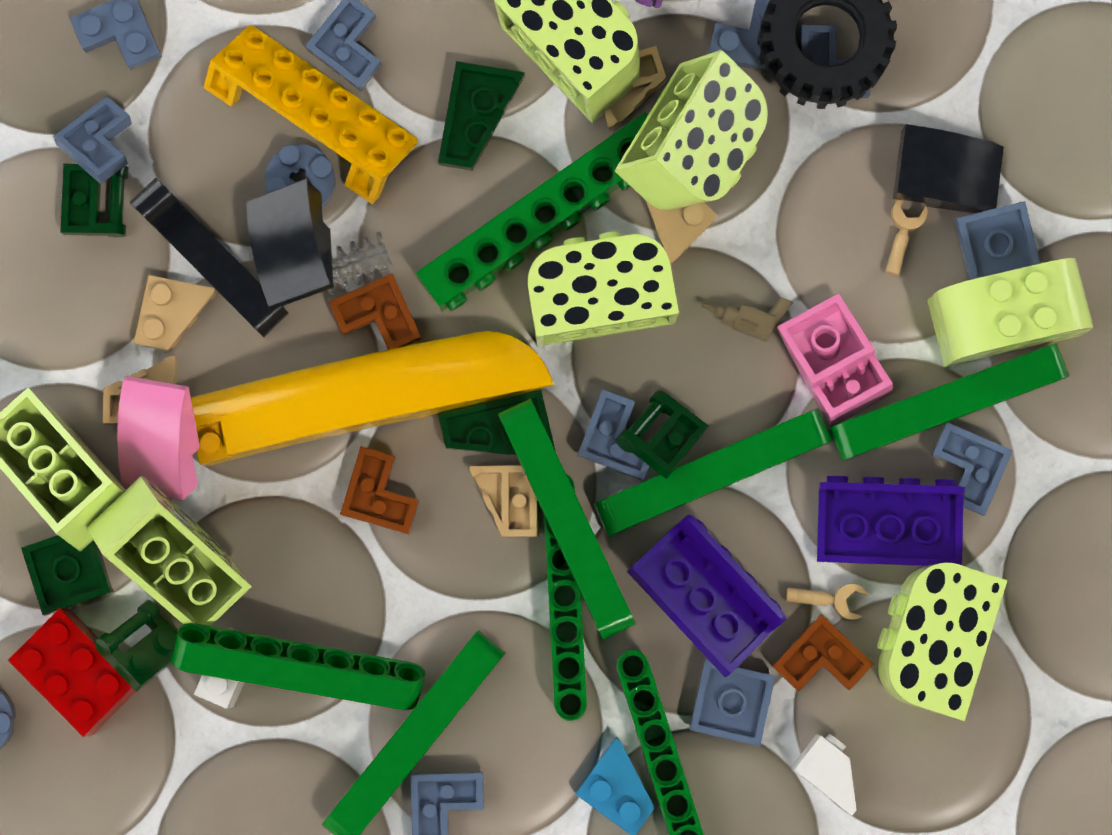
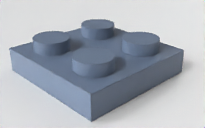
(997, 240)
(732, 705)

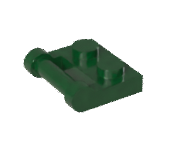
(82, 203)
(670, 442)
(146, 657)

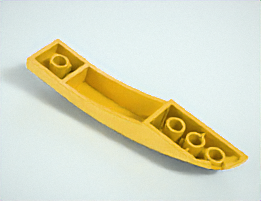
(364, 393)

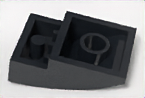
(947, 170)
(290, 243)

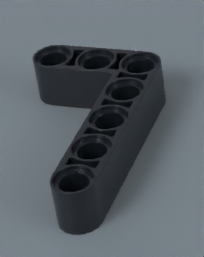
(207, 256)

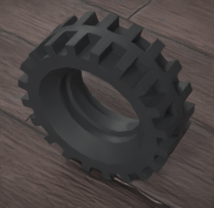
(819, 82)

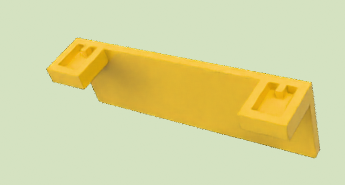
(314, 105)

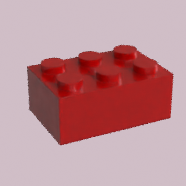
(71, 672)

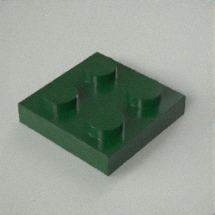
(64, 574)

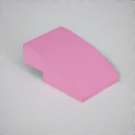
(835, 359)
(157, 436)

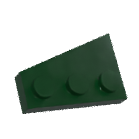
(474, 111)
(480, 428)

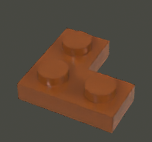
(381, 304)
(368, 497)
(818, 647)

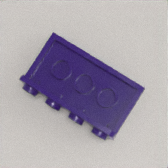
(890, 522)
(707, 594)

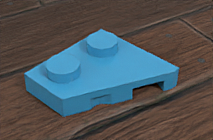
(617, 790)

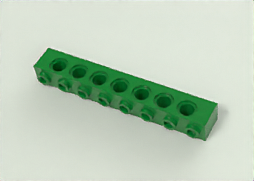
(550, 194)

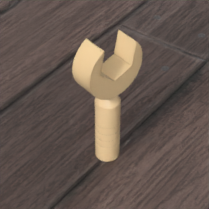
(901, 238)
(824, 598)

